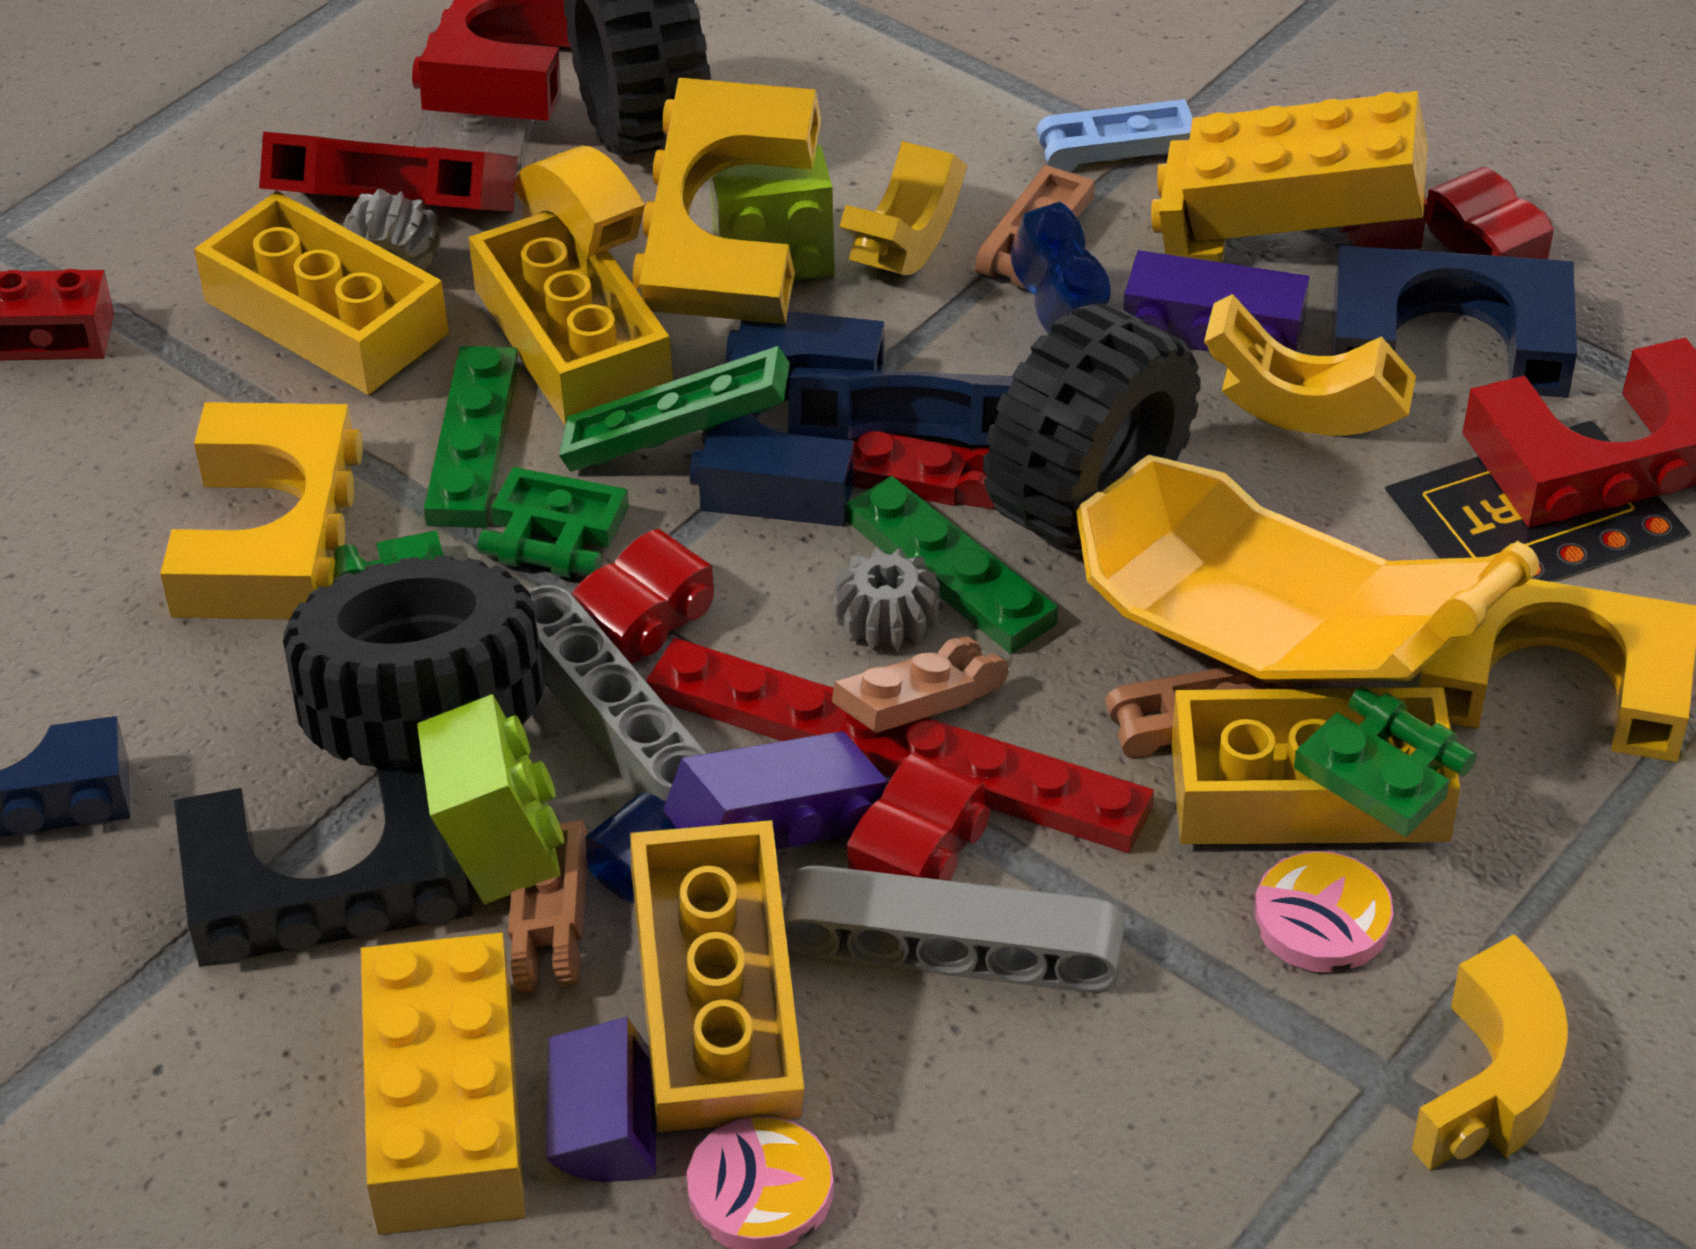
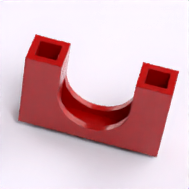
(482, 61)
(360, 167)
(1562, 474)

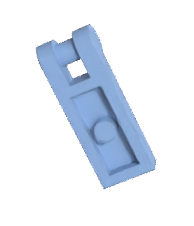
(1113, 133)

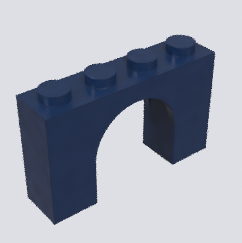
(1518, 297)
(776, 473)

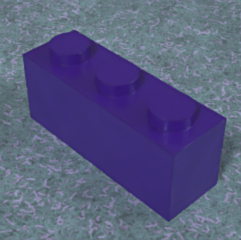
(1181, 292)
(804, 785)

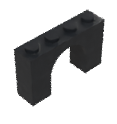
(251, 911)

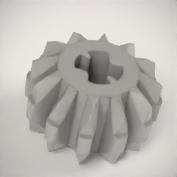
(396, 226)
(886, 599)

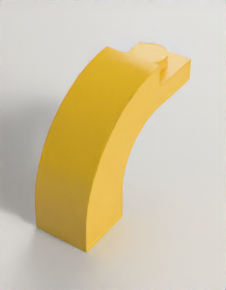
(586, 195)
(911, 213)
(1304, 391)
(1524, 1025)

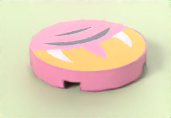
(1323, 911)
(760, 1183)

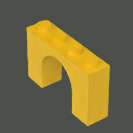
(708, 131)
(279, 564)
(1636, 640)

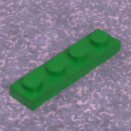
(675, 409)
(472, 437)
(966, 572)

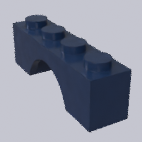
(893, 402)
(68, 779)

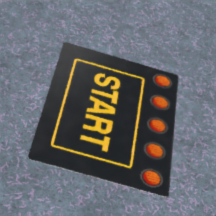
(1469, 516)

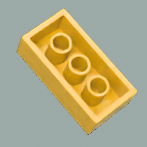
(1306, 166)
(322, 291)
(569, 314)
(1240, 778)
(715, 976)
(440, 1084)

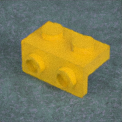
(1170, 212)

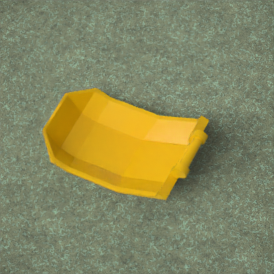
(1272, 595)

